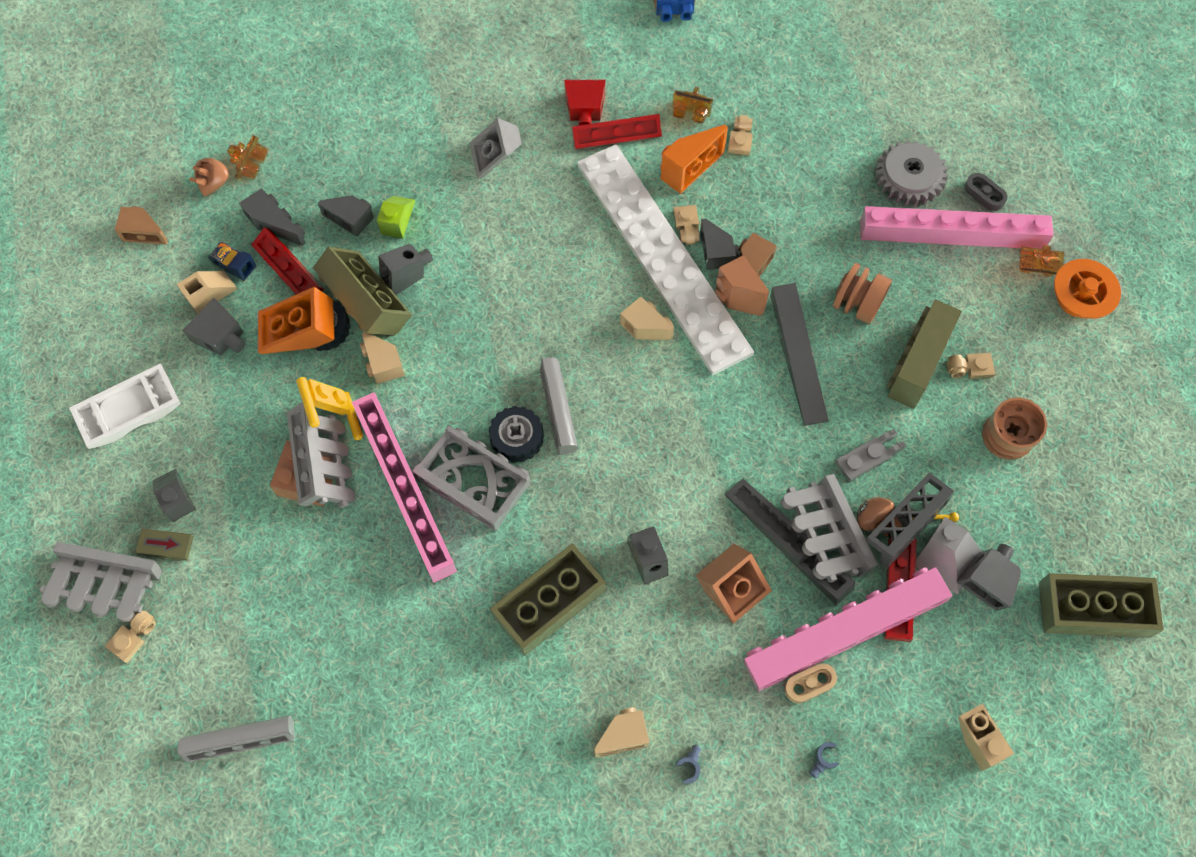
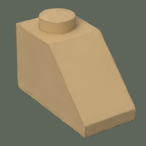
(623, 734)

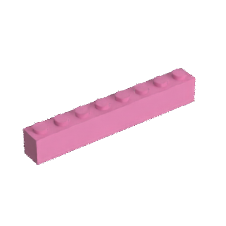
(955, 227)
(404, 488)
(847, 628)

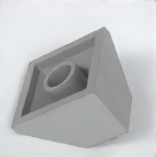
(494, 145)
(949, 551)

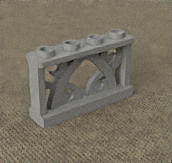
(482, 509)

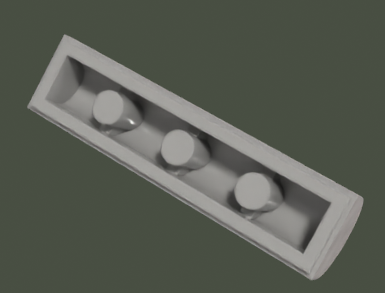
(558, 406)
(236, 739)

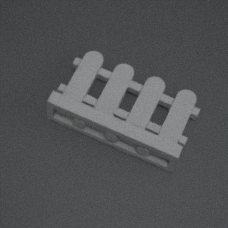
(307, 460)
(843, 527)
(92, 562)

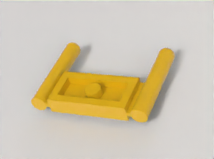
(330, 399)

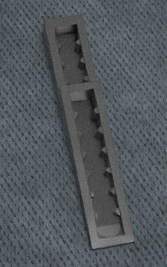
(798, 353)
(785, 538)

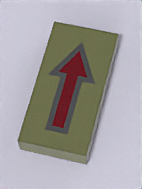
(164, 544)

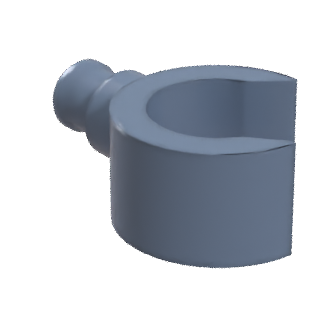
(692, 759)
(821, 765)

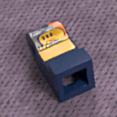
(232, 260)

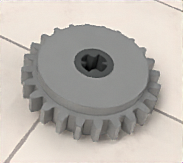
(911, 172)

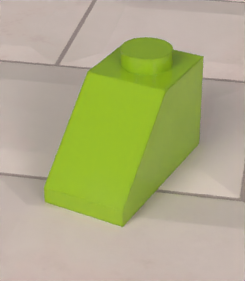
(395, 216)

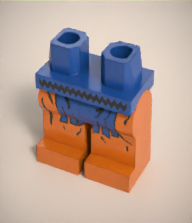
(667, 8)

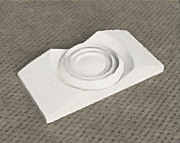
(125, 407)

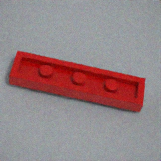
(616, 131)
(284, 262)
(903, 569)

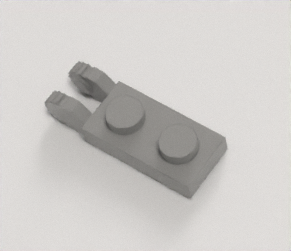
(868, 456)

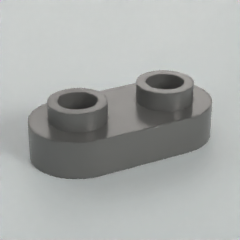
(987, 191)

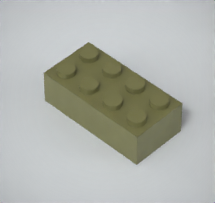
(361, 291)
(922, 353)
(548, 599)
(1100, 605)

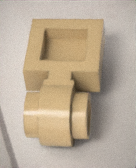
(740, 141)
(687, 223)
(976, 365)
(127, 641)

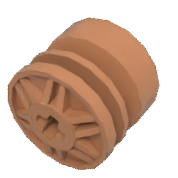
(862, 293)
(1015, 416)

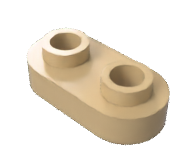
(808, 681)

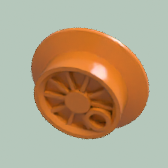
(1087, 289)

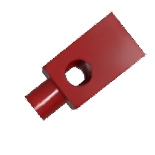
(585, 100)

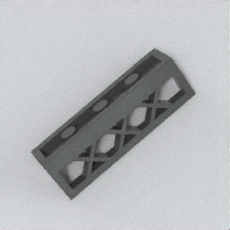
(914, 527)

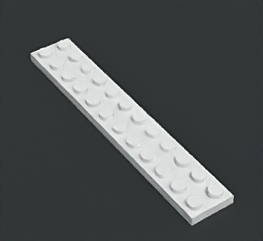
(665, 260)

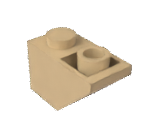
(204, 286)
(645, 322)
(383, 359)
(983, 738)

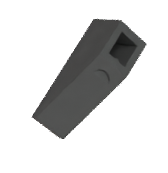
(264, 212)

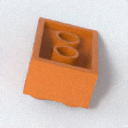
(692, 157)
(296, 323)

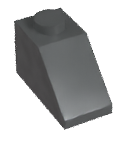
(347, 212)
(717, 245)
(172, 495)

